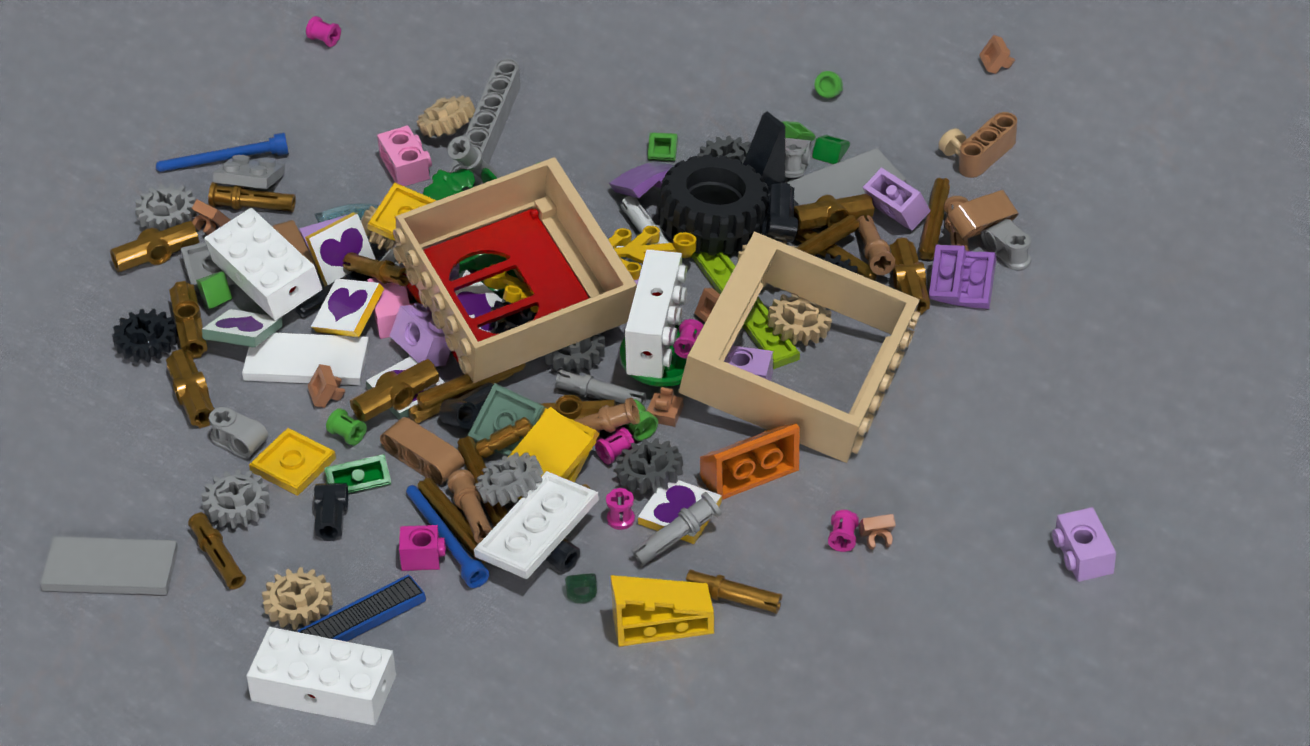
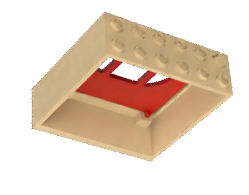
(545, 235)

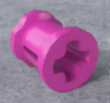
(323, 31)
(687, 336)
(613, 445)
(613, 515)
(843, 530)

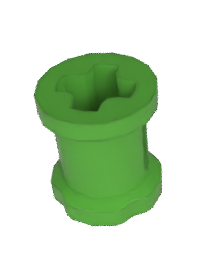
(345, 426)

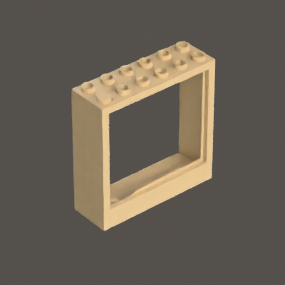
(773, 405)

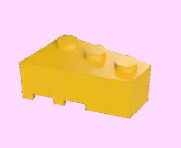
(659, 609)

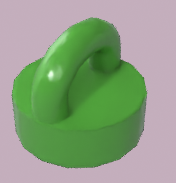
(828, 84)

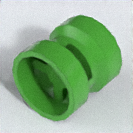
(647, 425)

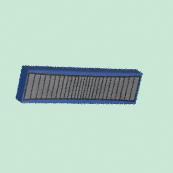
(368, 611)

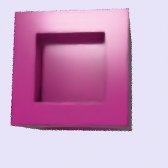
(421, 547)

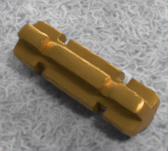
(504, 437)

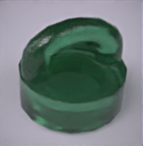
(581, 580)

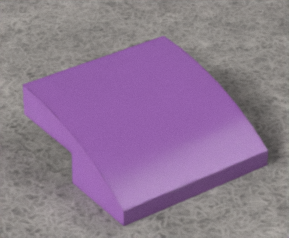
(640, 179)
(962, 276)

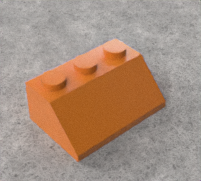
(752, 461)

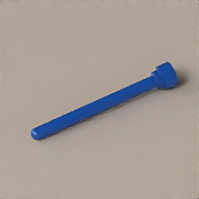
(275, 145)
(472, 570)

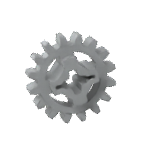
(165, 207)
(509, 479)
(235, 498)

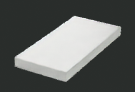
(297, 357)
(536, 525)

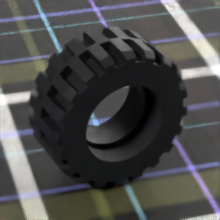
(713, 201)

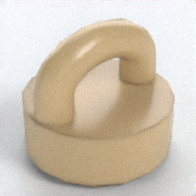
(951, 142)

